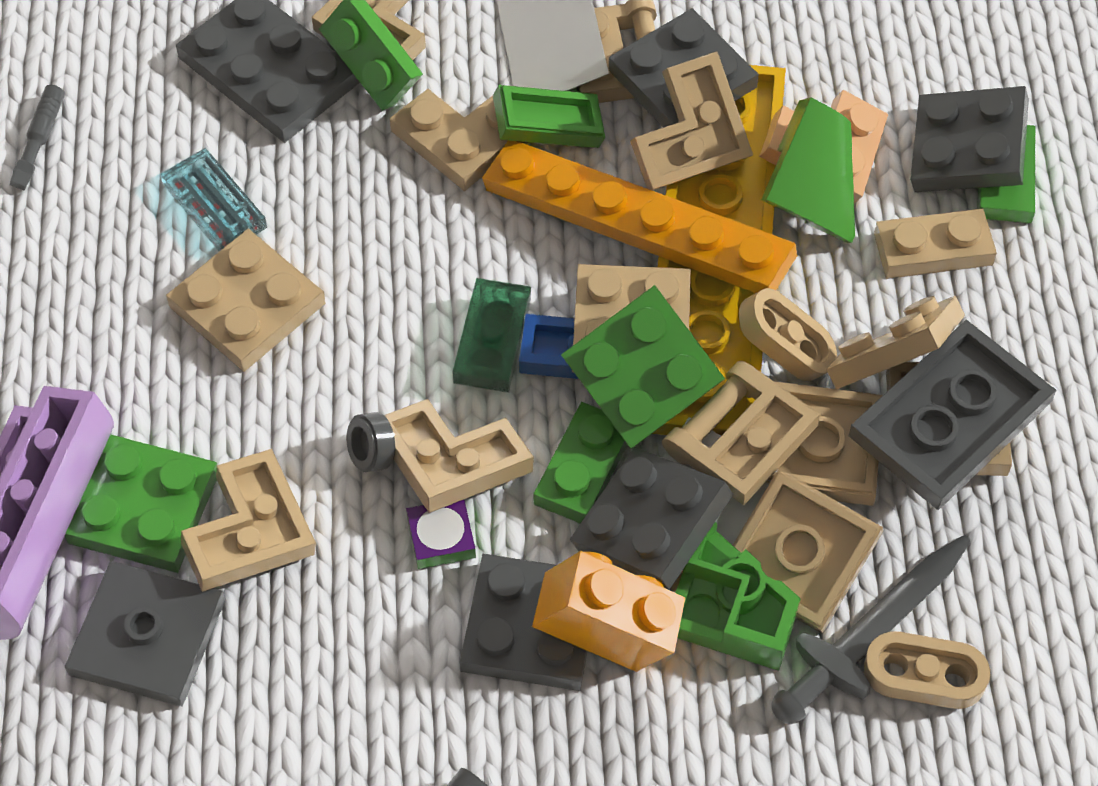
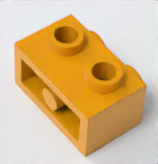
(609, 611)

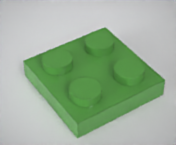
(643, 366)
(142, 503)

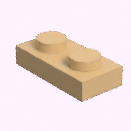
(934, 243)

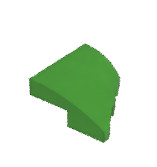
(816, 170)
(735, 604)

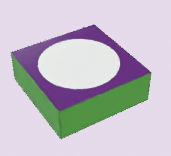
(441, 535)

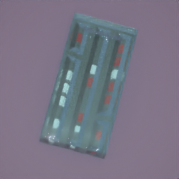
(212, 199)

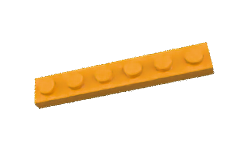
(640, 217)

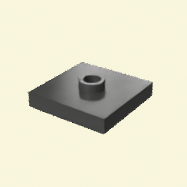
(145, 633)

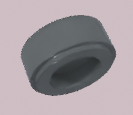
(370, 442)

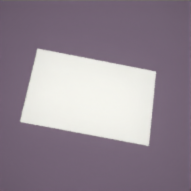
(552, 43)

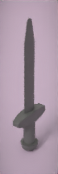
(837, 662)

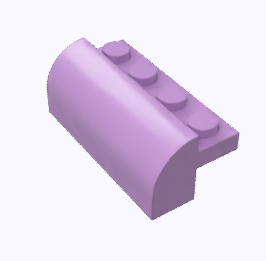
(43, 475)

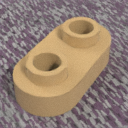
(787, 334)
(925, 666)

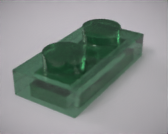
(492, 335)

